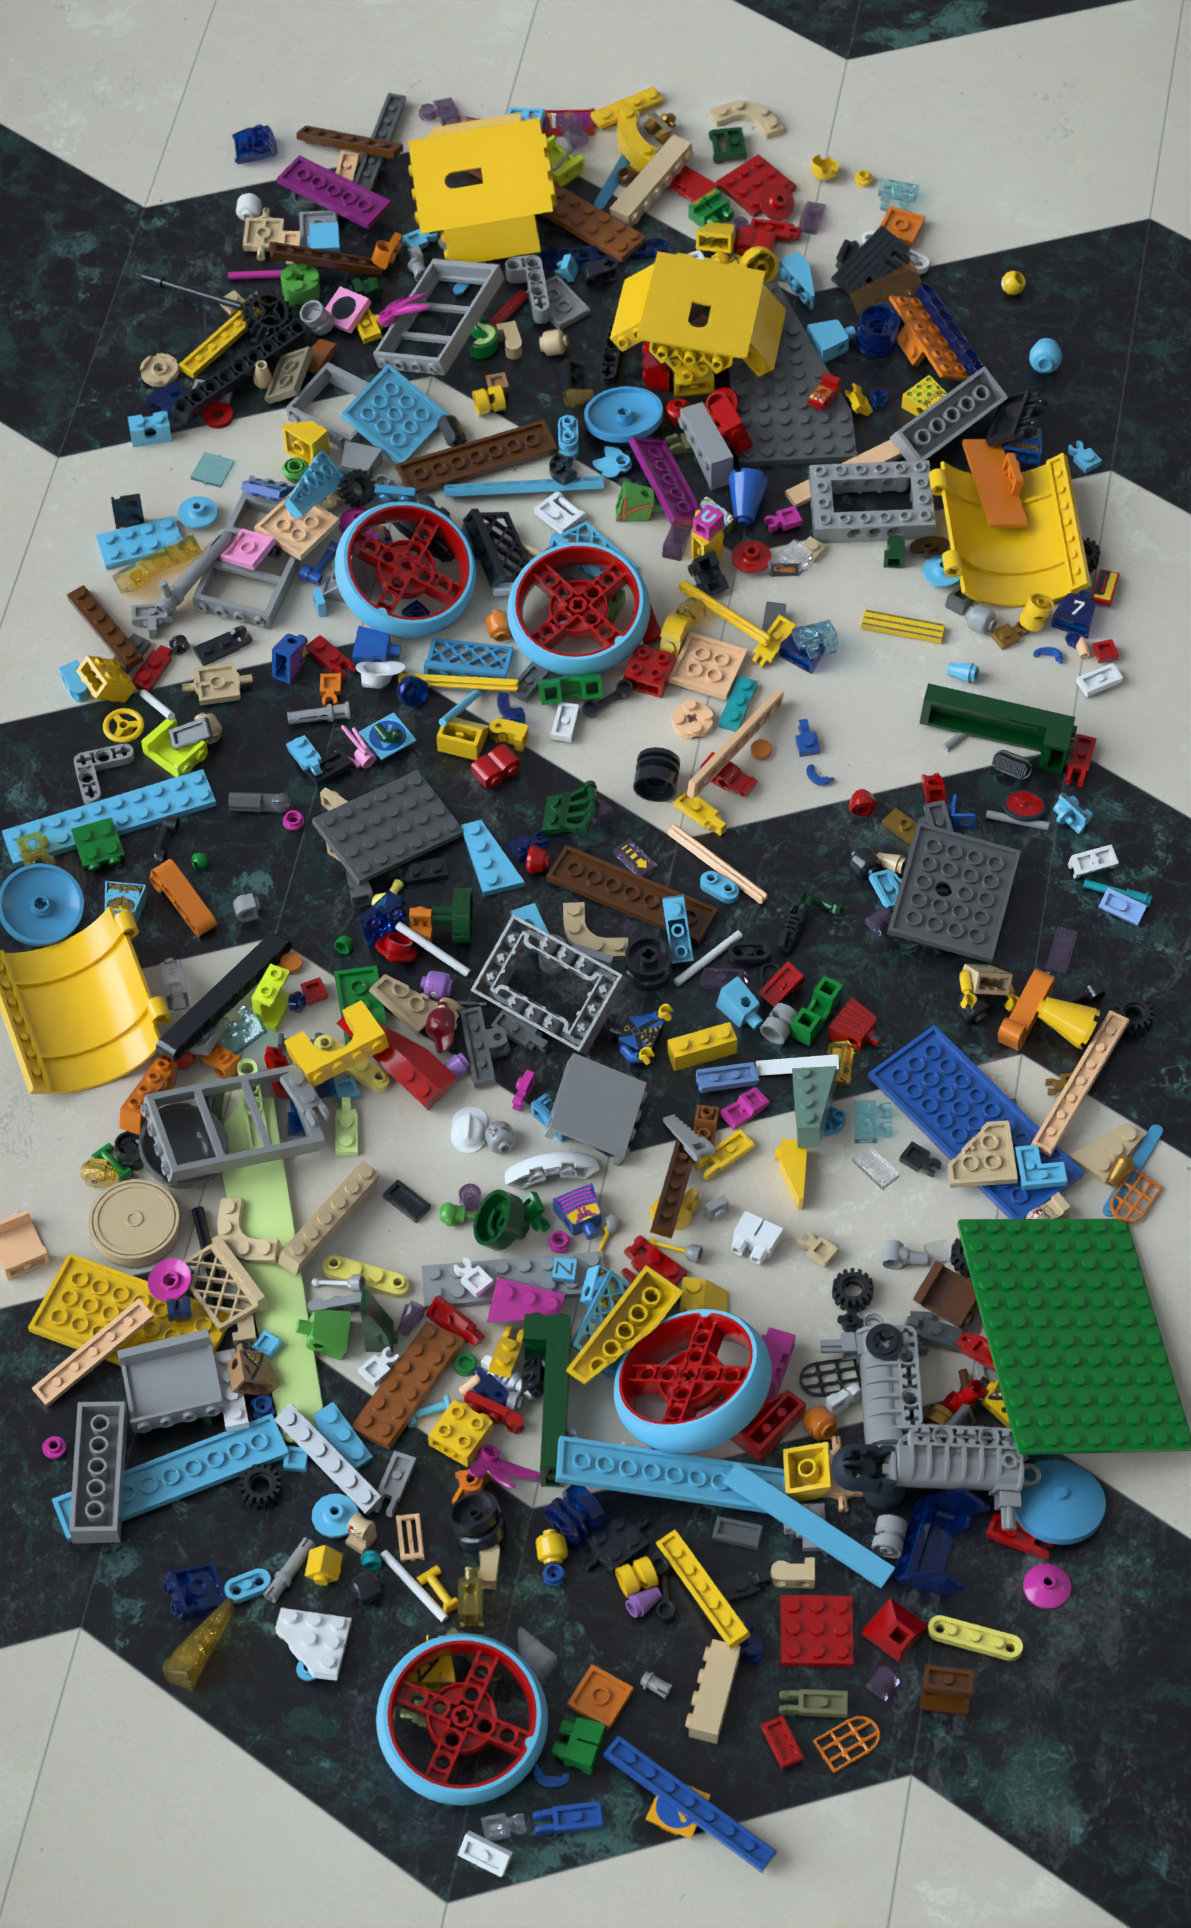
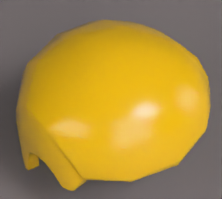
(824, 169)

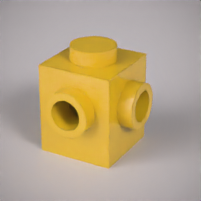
(323, 1565)

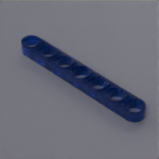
(593, 251)
(949, 329)

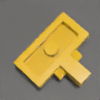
(369, 327)

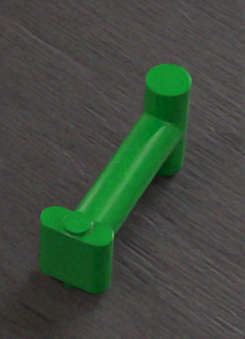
(104, 1153)

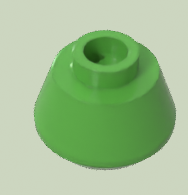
(294, 469)

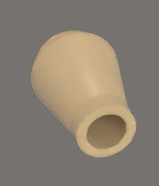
(262, 375)
(893, 862)

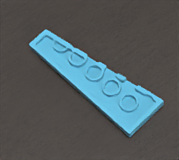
(314, 486)

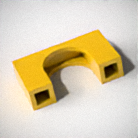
(323, 1065)

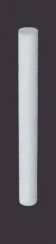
(432, 949)
(707, 958)
(414, 1586)

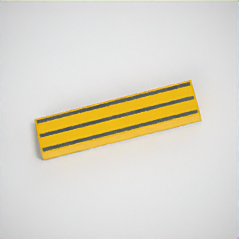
(903, 626)

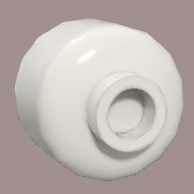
(248, 206)

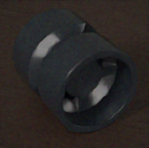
(128, 1150)

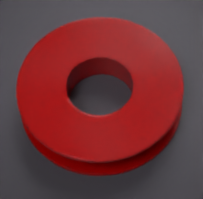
(218, 423)

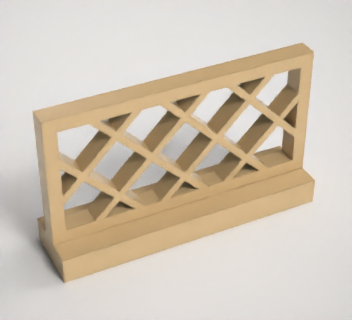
(239, 1277)

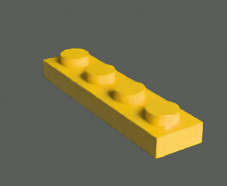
(640, 101)

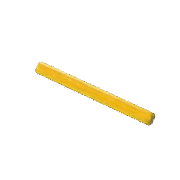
(726, 613)
(466, 682)

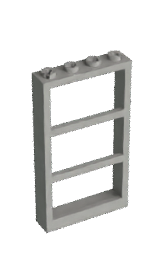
(440, 270)
(236, 611)
(222, 1162)

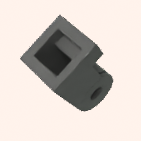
(361, 894)

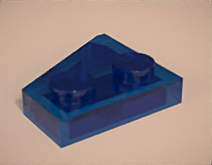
(166, 396)

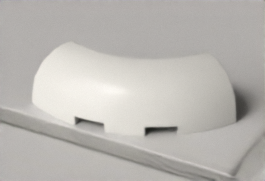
(538, 1167)

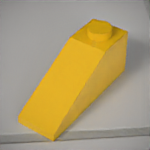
(792, 1168)

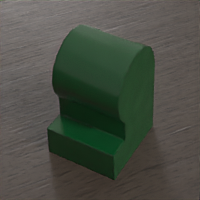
(369, 288)
(895, 552)

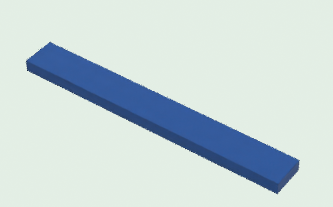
(690, 1804)

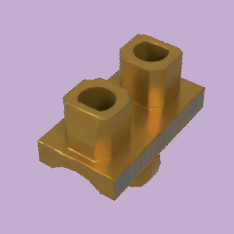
(663, 125)

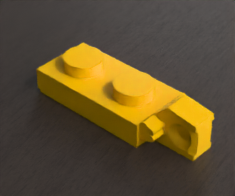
(701, 813)

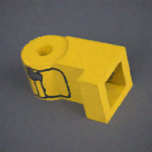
(509, 732)

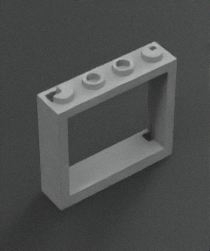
(326, 375)

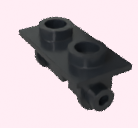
(533, 1377)

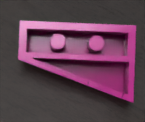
(516, 1298)
(780, 1348)

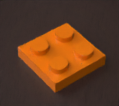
(903, 224)
(600, 1696)

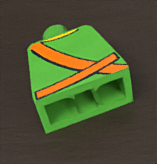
(636, 503)

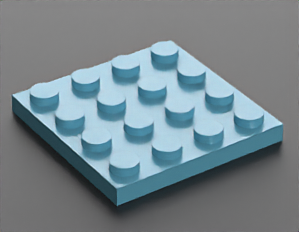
(393, 414)

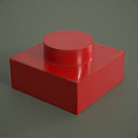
(1105, 651)
(314, 991)

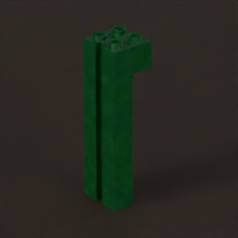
(1002, 722)
(552, 1339)

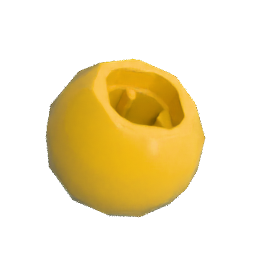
(1013, 283)

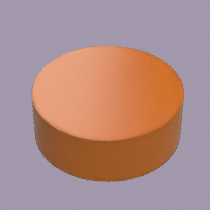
(760, 749)
(291, 962)

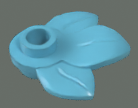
(613, 463)

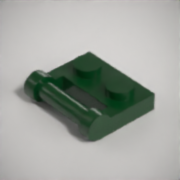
(733, 141)

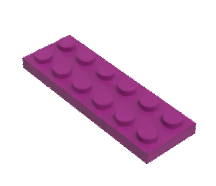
(334, 192)
(666, 480)

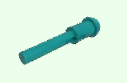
(1138, 896)

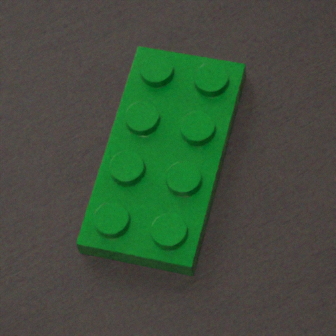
(353, 987)

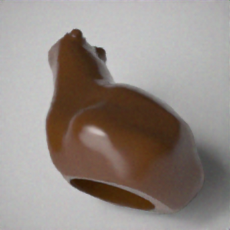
(627, 175)

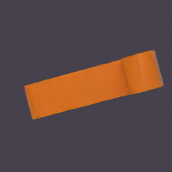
(170, 879)
(1017, 1027)

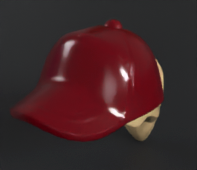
(442, 1023)

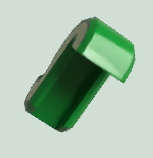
(487, 339)

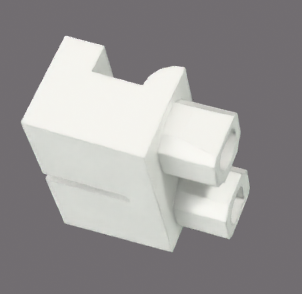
(756, 1237)

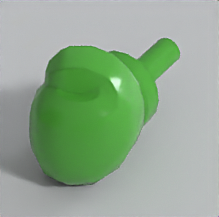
(452, 1214)

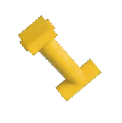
(430, 1577)

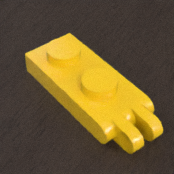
(779, 631)

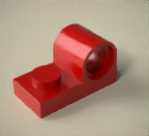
(785, 981)

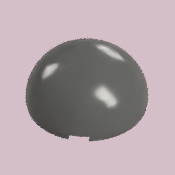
(188, 1142)

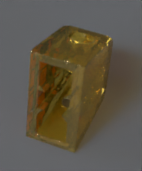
(471, 1605)

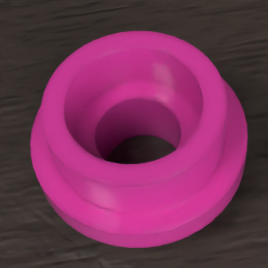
(290, 816)
(559, 1236)
(54, 1453)

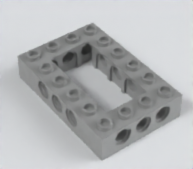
(871, 525)
(505, 959)

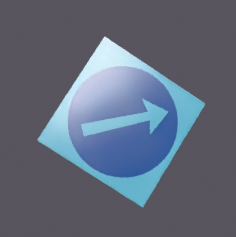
(382, 748)

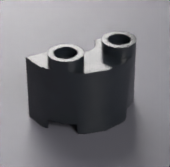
(708, 574)

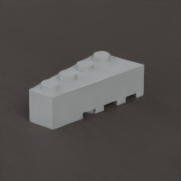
(707, 444)

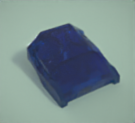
(254, 144)

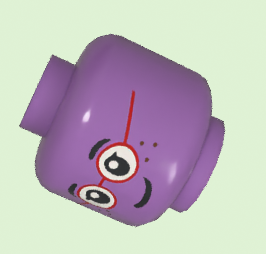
(437, 985)

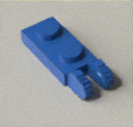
(570, 1818)

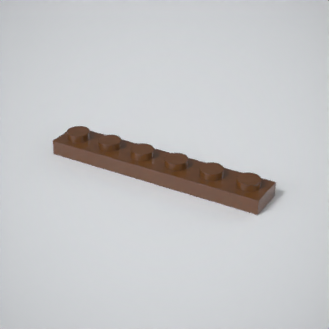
(349, 141)
(323, 258)
(105, 627)
(672, 1192)

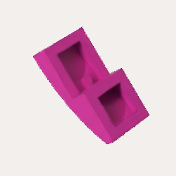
(746, 1108)

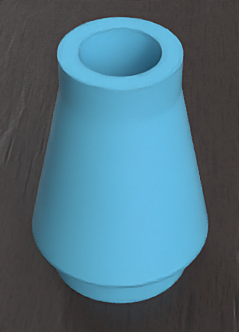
(964, 671)

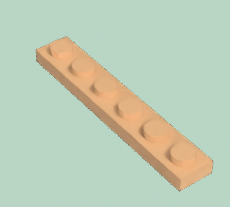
(93, 1352)

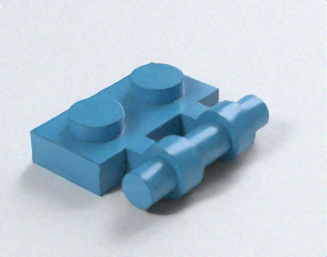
(387, 493)

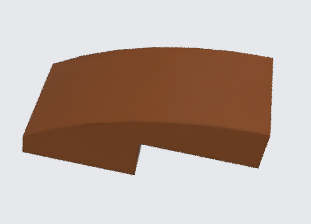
(322, 353)
(706, 1122)

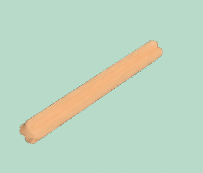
(717, 864)

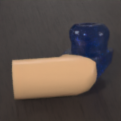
(1079, 643)
(478, 1374)

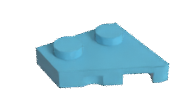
(886, 886)

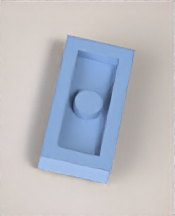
(1122, 906)

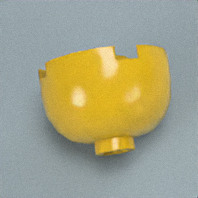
(761, 259)

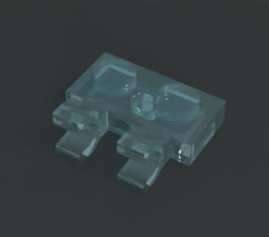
(897, 190)
(814, 634)
(247, 1032)
(865, 1121)

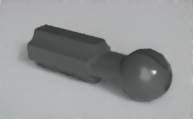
(259, 802)

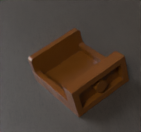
(947, 1295)
(946, 1689)

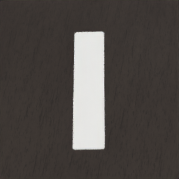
(785, 1066)

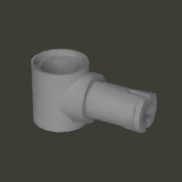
(897, 1255)

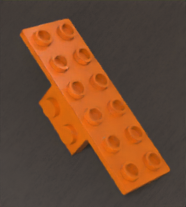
(923, 338)
(997, 483)

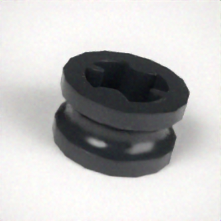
(179, 644)

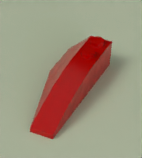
(412, 1067)

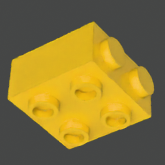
(106, 679)
(461, 1432)

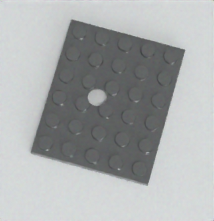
(980, 885)

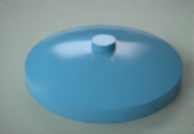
(623, 414)
(41, 904)
(1063, 1505)

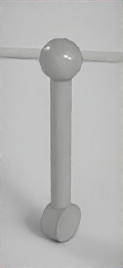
(569, 150)

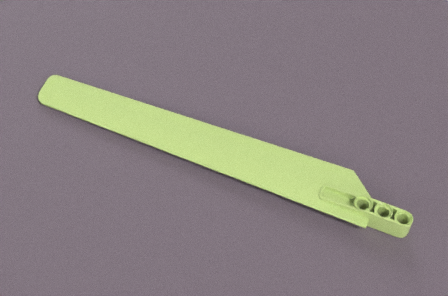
(270, 1216)

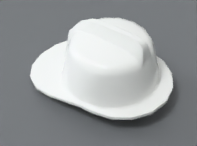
(378, 673)
(468, 1129)

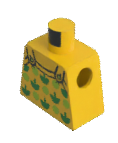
(922, 396)

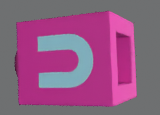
(708, 522)

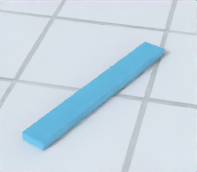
(521, 486)
(808, 1525)

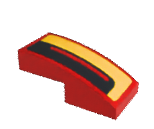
(1105, 587)

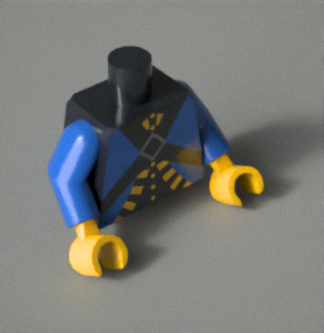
(641, 1035)

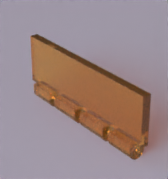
(899, 282)

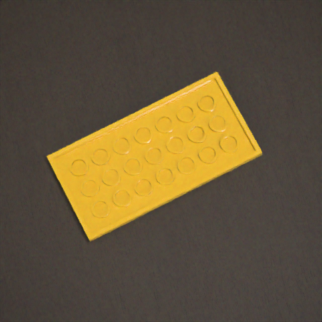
(92, 1295)

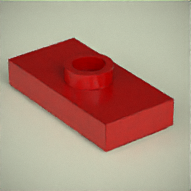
(782, 1742)

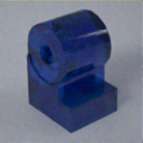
(492, 1390)
(753, 1646)

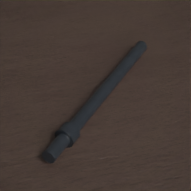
(160, 281)

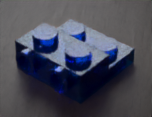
(382, 917)
(194, 1590)

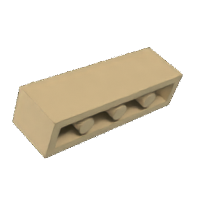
(714, 1691)

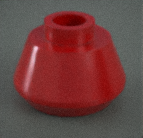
(862, 803)
(537, 860)

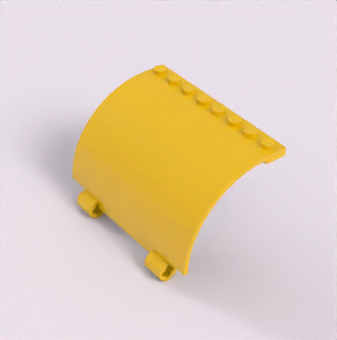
(1013, 562)
(81, 1008)

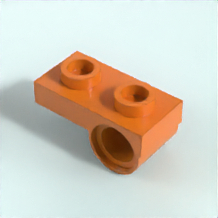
(386, 252)
(421, 922)
(222, 1061)

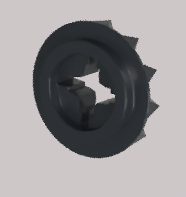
(888, 1332)

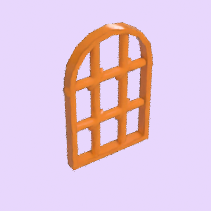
(1131, 1188)
(837, 1740)

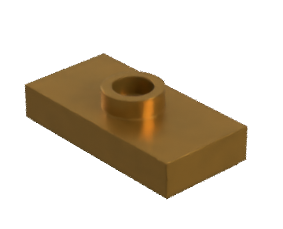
(900, 825)

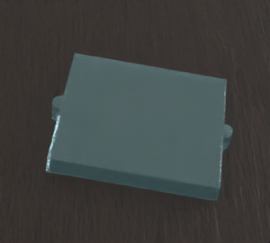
(212, 469)

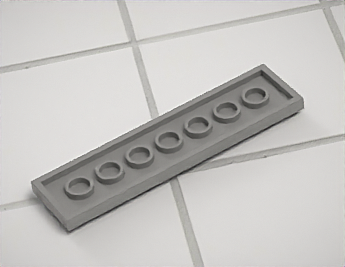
(536, 1270)

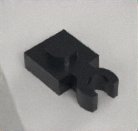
(918, 1157)

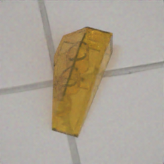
(193, 1653)

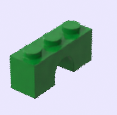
(560, 688)
(823, 1003)

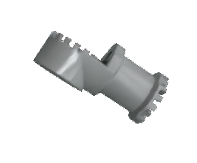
(416, 262)

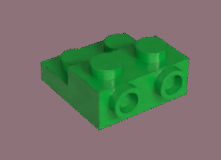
(98, 844)

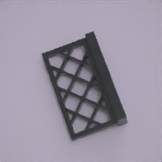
(487, 549)

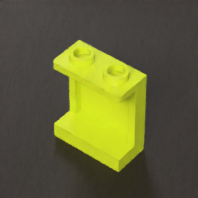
(571, 166)
(159, 748)
(269, 999)

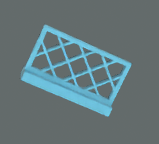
(573, 533)

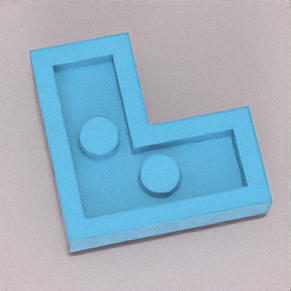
(1037, 1175)

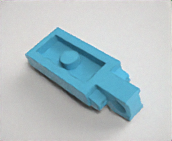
(305, 754)

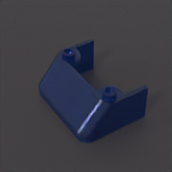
(930, 1538)

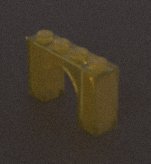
(140, 572)

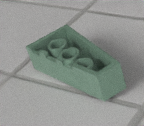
(812, 1100)

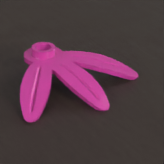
(401, 307)
(489, 1460)

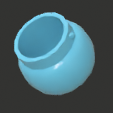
(1045, 356)

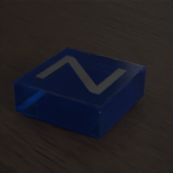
(415, 609)

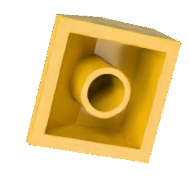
(305, 440)
(702, 1295)
(807, 1471)

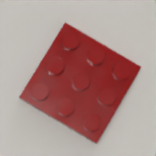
(748, 181)
(816, 1631)

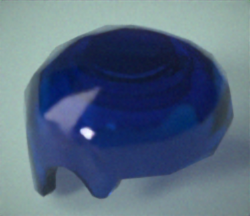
(412, 691)

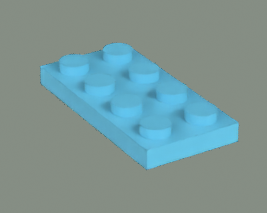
(136, 542)

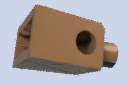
(251, 1372)

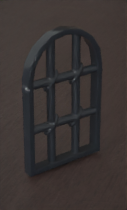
(835, 1370)

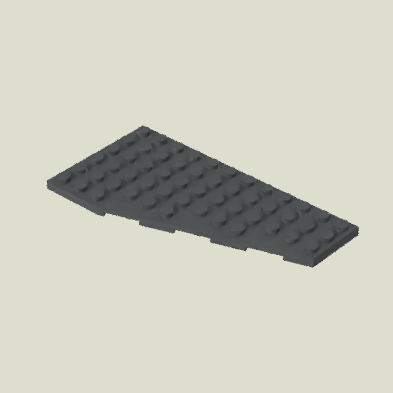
(777, 406)

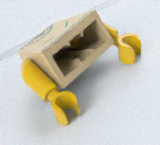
(986, 980)

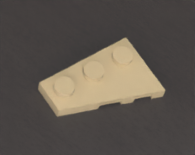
(403, 1002)
(1100, 1154)

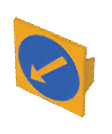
(671, 1819)

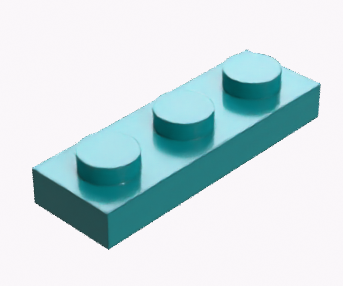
(738, 704)

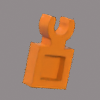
(330, 687)

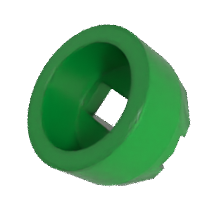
(199, 861)
(344, 944)

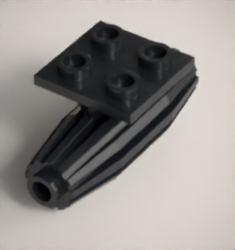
(437, 547)

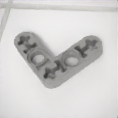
(90, 768)

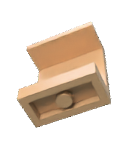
(20, 1246)

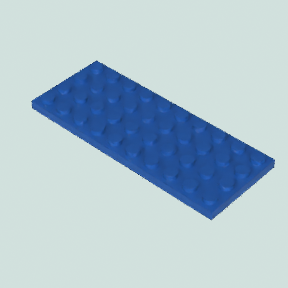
(953, 1102)

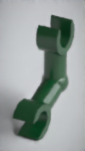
(822, 903)

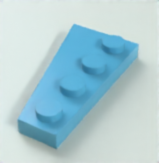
(490, 863)

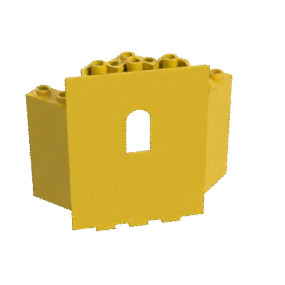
(489, 217)
(741, 323)

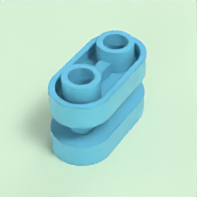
(568, 436)

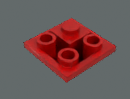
(894, 1630)

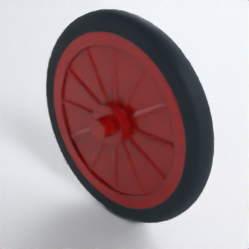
(1024, 805)

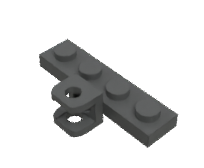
(482, 1046)

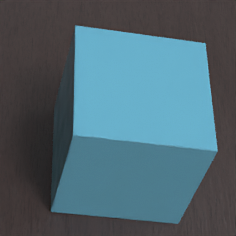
(324, 236)

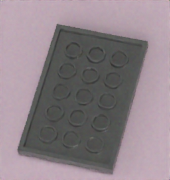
(387, 827)

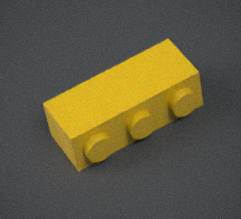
(702, 1046)

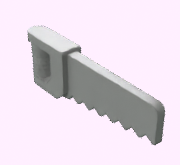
(694, 1145)

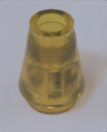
(575, 397)

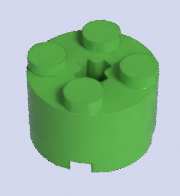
(300, 284)

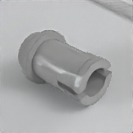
(655, 1684)

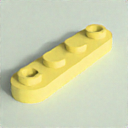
(362, 1072)
(376, 1278)
(975, 1638)

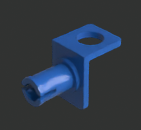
(956, 817)

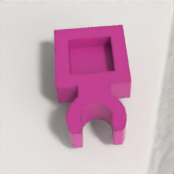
(784, 518)
(524, 1085)

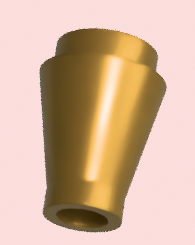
(1120, 1170)

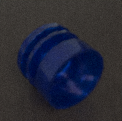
(877, 330)
(575, 1513)

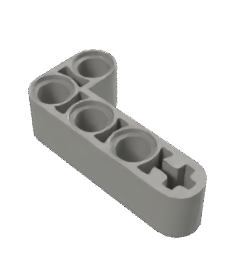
(530, 270)

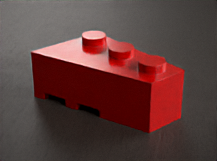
(770, 1425)

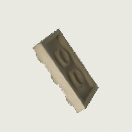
(289, 375)

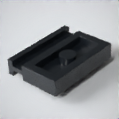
(127, 510)

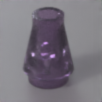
(411, 1316)

